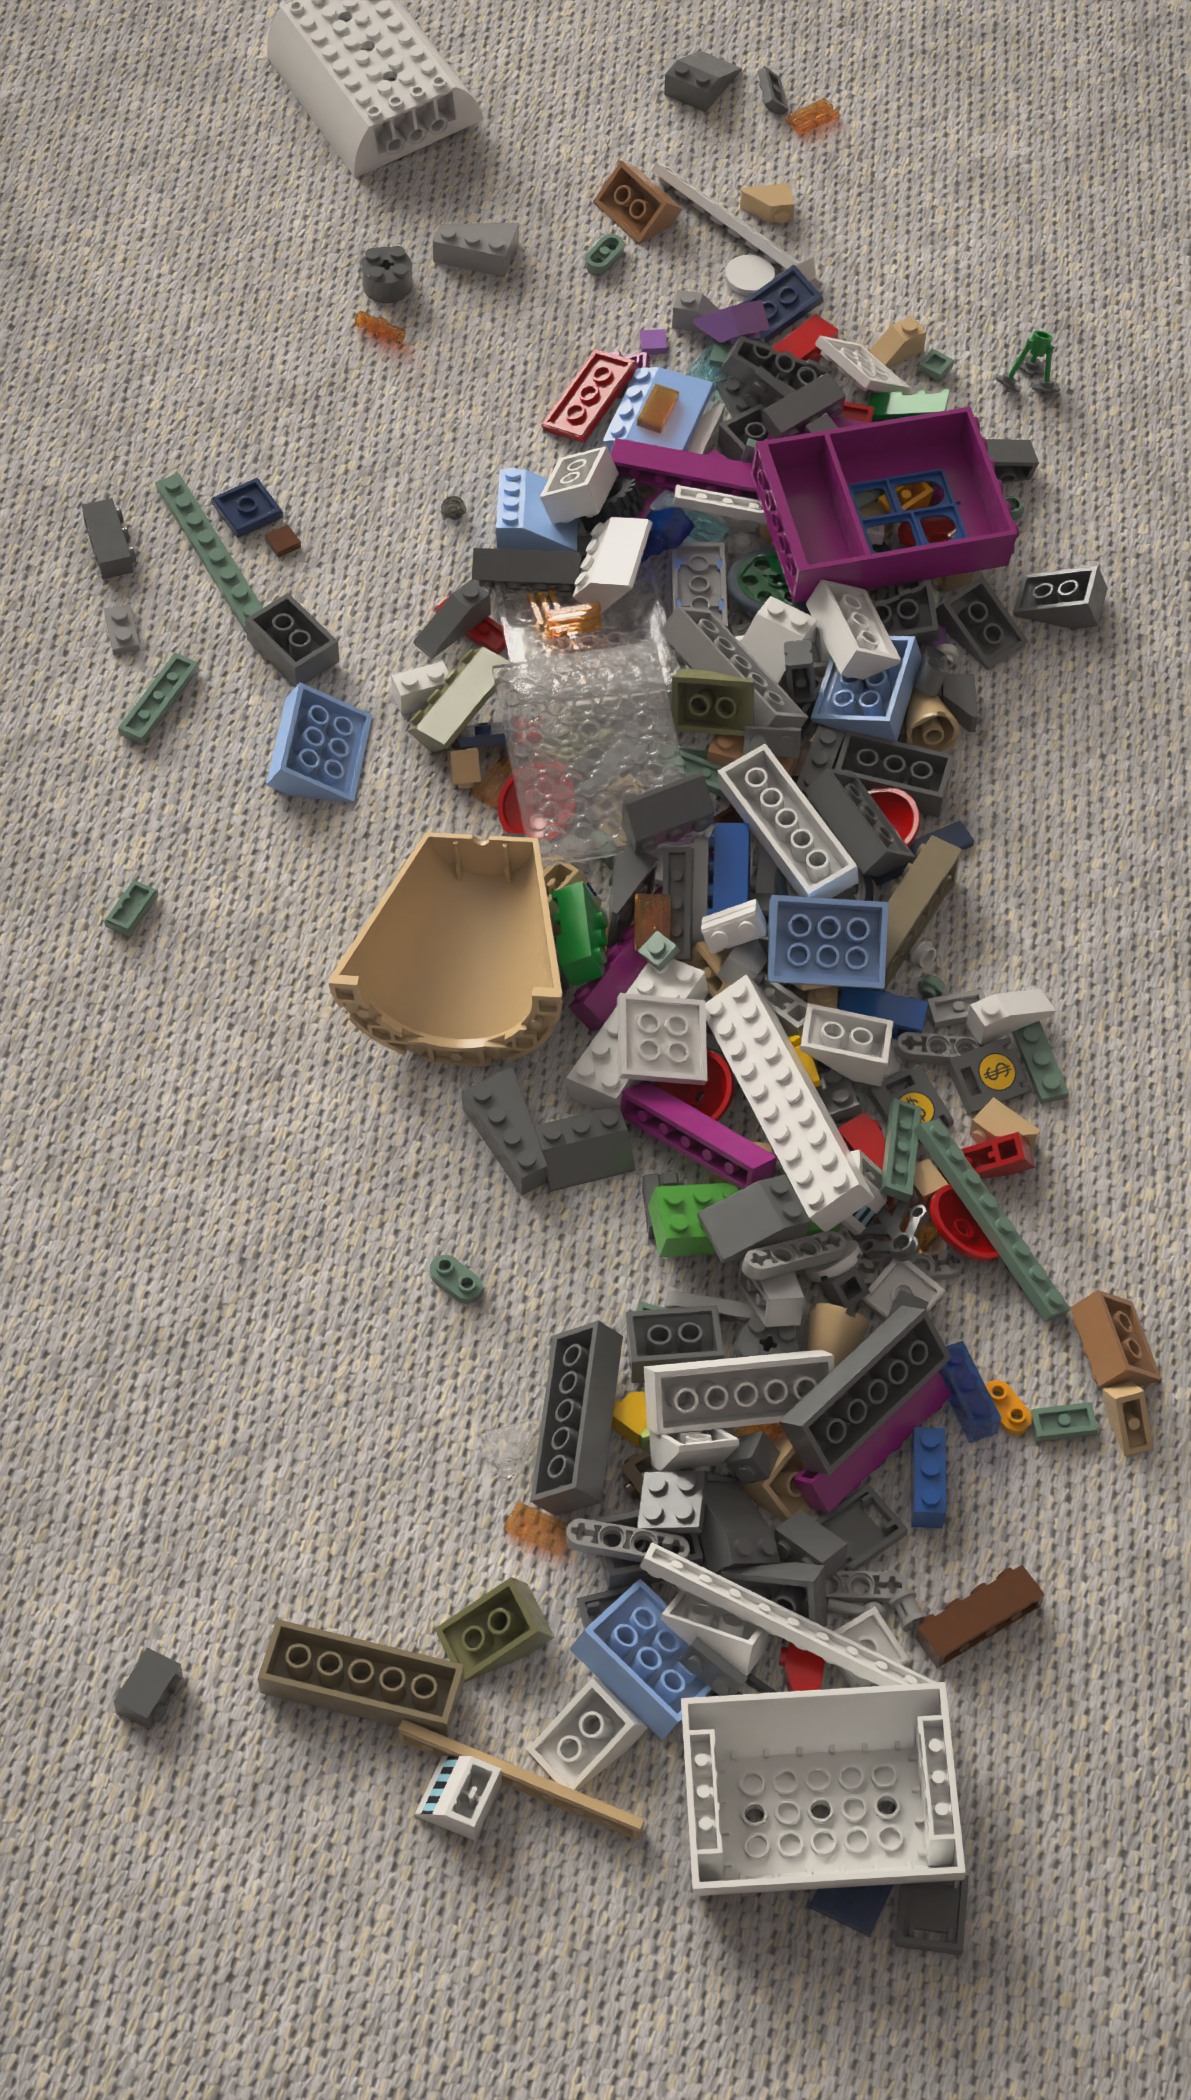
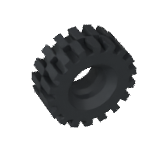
(622, 502)

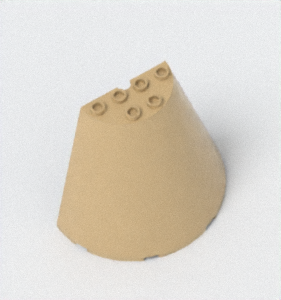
(457, 955)

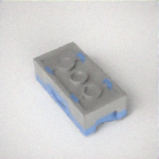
(699, 577)

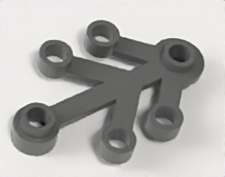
(903, 1245)

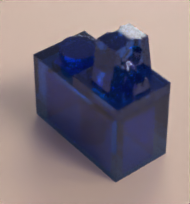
(667, 531)

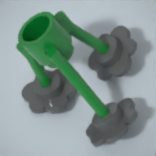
(1039, 346)

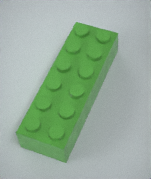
(676, 1221)

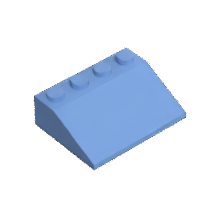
(682, 421)
(523, 518)
(871, 704)
(319, 747)
(827, 941)
(639, 1659)

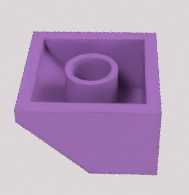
(735, 321)

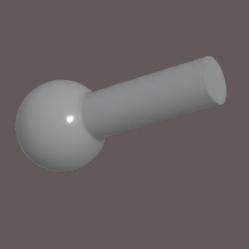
(853, 1609)

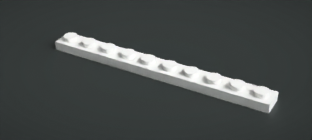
(777, 1619)

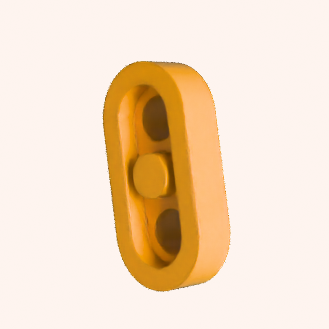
(1008, 1405)

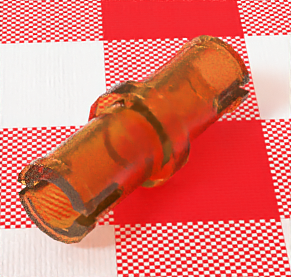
(380, 327)

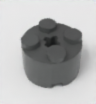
(387, 274)
(758, 1339)

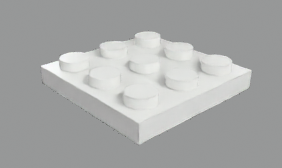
(861, 365)
(662, 1039)

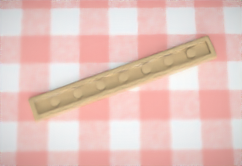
(527, 1782)

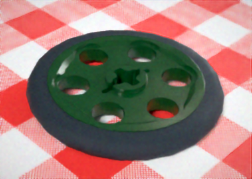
(768, 582)

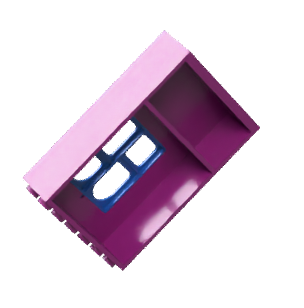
(816, 524)

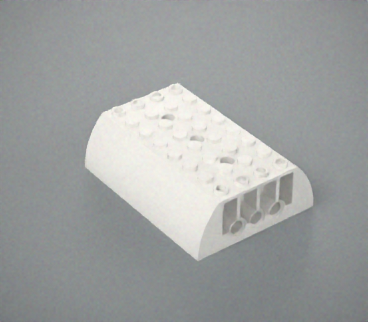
(346, 89)
(829, 1751)

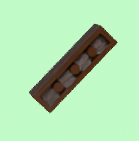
(979, 1615)

